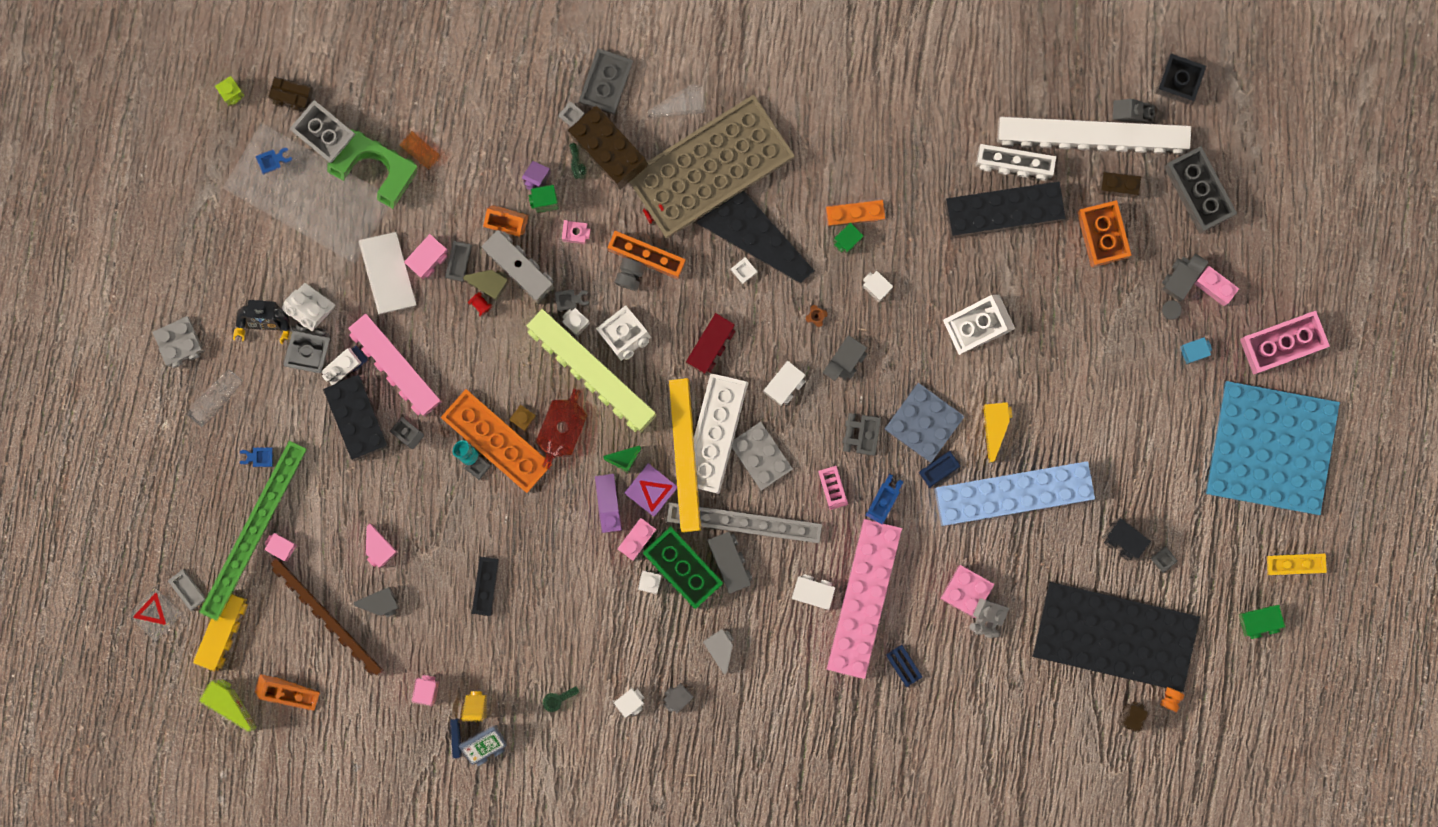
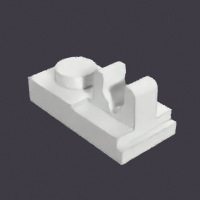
(340, 367)

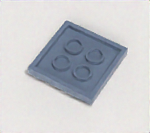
(924, 422)

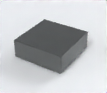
(479, 468)
(1164, 559)

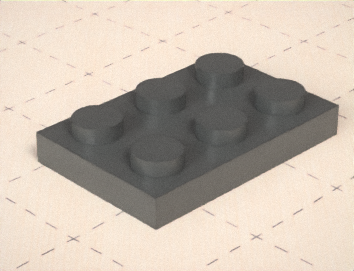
(606, 81)

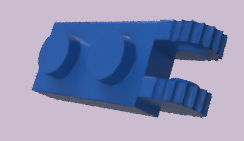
(884, 500)

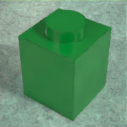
(848, 238)

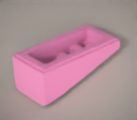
(836, 503)

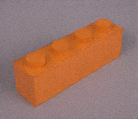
(646, 254)

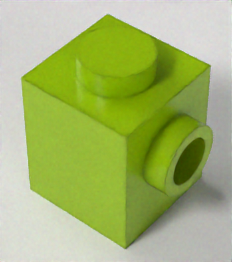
(230, 91)

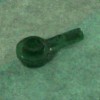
(578, 169)
(552, 701)

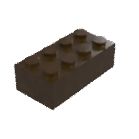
(608, 147)

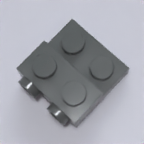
(306, 348)

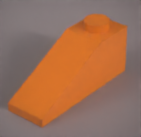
(286, 692)

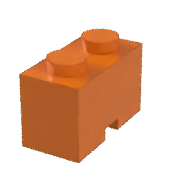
(505, 220)

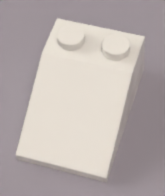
(979, 324)

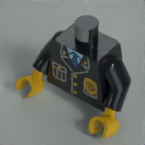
(264, 316)

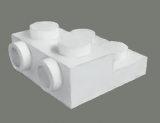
(307, 306)
(624, 333)

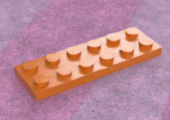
(495, 440)

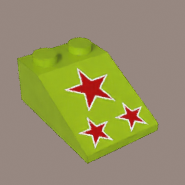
(227, 703)

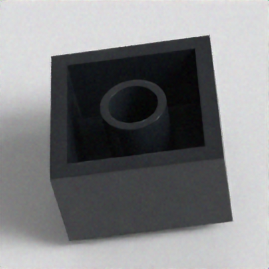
(1180, 79)
(1126, 540)

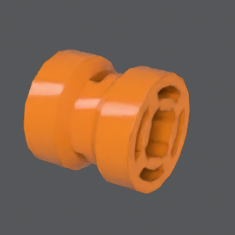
(1172, 699)

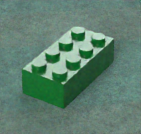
(683, 568)

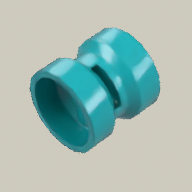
(465, 452)

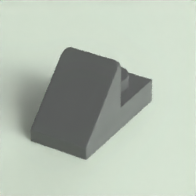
(407, 433)

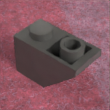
(1133, 111)

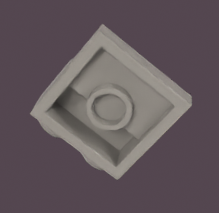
(178, 342)

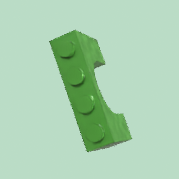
(400, 170)

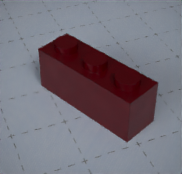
(711, 344)

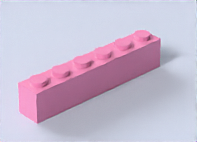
(395, 365)

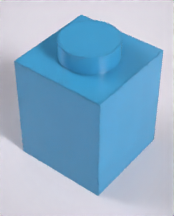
(1196, 350)

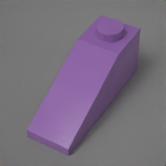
(608, 503)

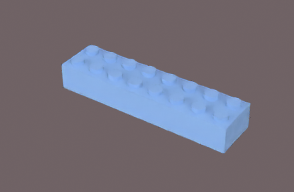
(1014, 493)

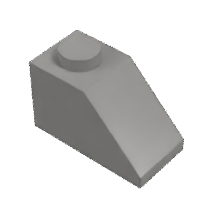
(720, 648)

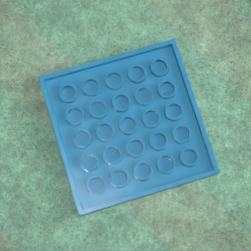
(1272, 448)

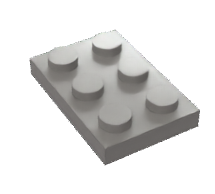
(761, 456)

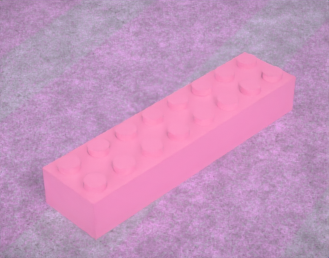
(864, 598)

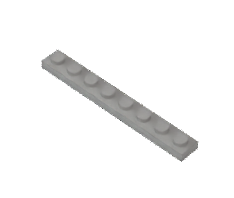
(752, 524)

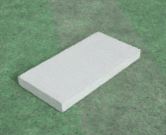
(387, 273)

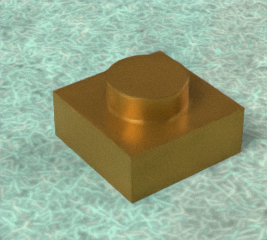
(522, 417)

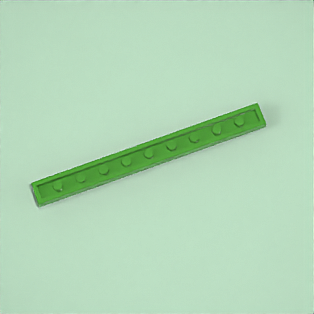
(253, 531)

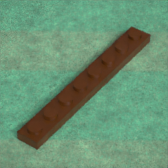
(332, 624)

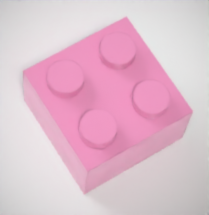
(966, 590)

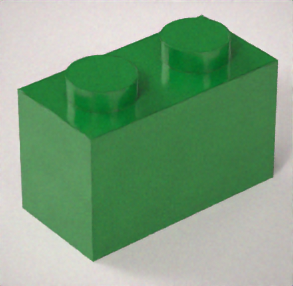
(543, 199)
(1262, 620)

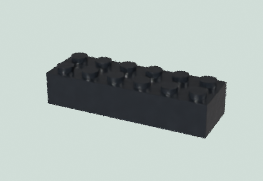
(1005, 210)

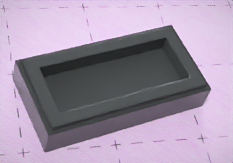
(458, 261)

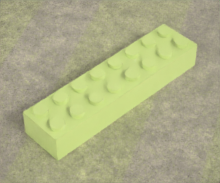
(593, 372)

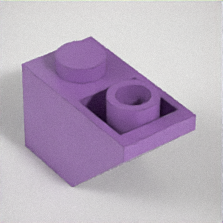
(535, 176)

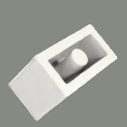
(784, 384)
(813, 592)

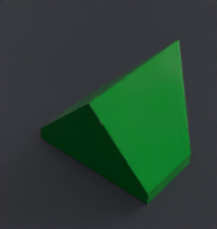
(623, 459)

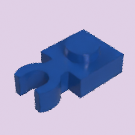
(270, 161)
(260, 457)

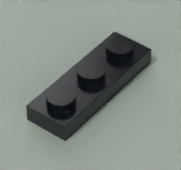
(485, 586)

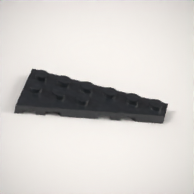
(751, 231)

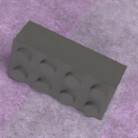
(1200, 189)

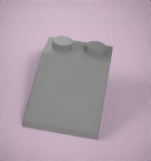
(322, 131)

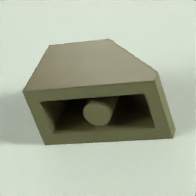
(488, 282)

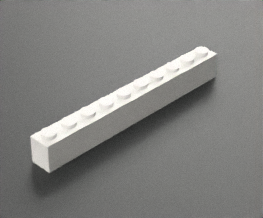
(1094, 134)

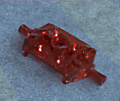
(555, 442)

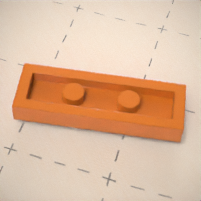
(855, 213)

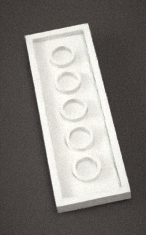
(717, 429)

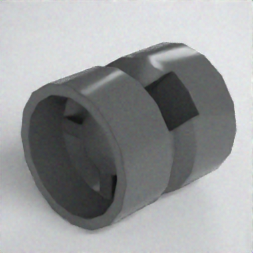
(630, 274)

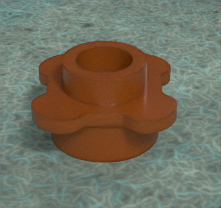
(821, 315)

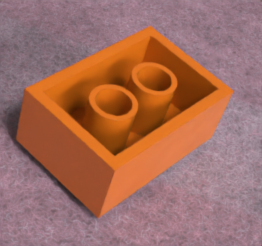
(1104, 233)

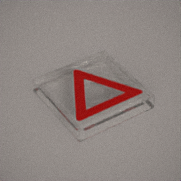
(155, 614)

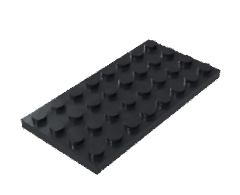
(1116, 636)

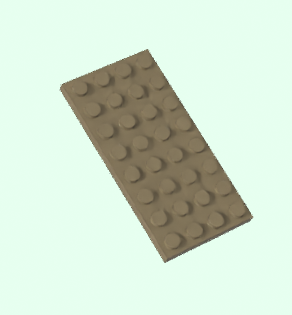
(711, 166)

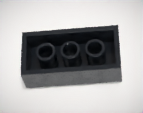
(356, 417)

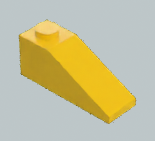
(996, 423)
(475, 706)

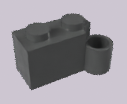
(1183, 276)
(845, 359)

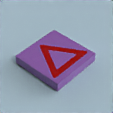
(651, 490)

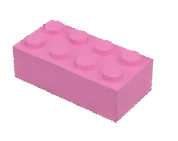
(1284, 342)

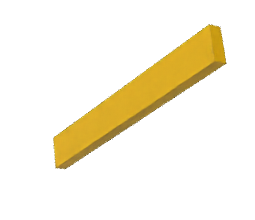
(685, 455)

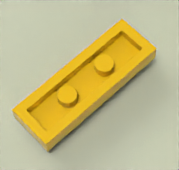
(1296, 564)

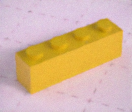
(219, 634)

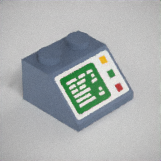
(483, 745)

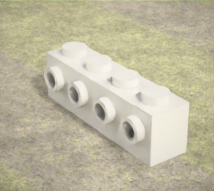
(1015, 161)

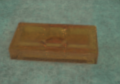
(420, 150)

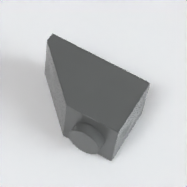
(379, 603)

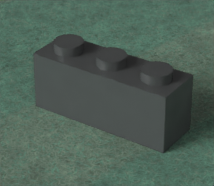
(730, 562)

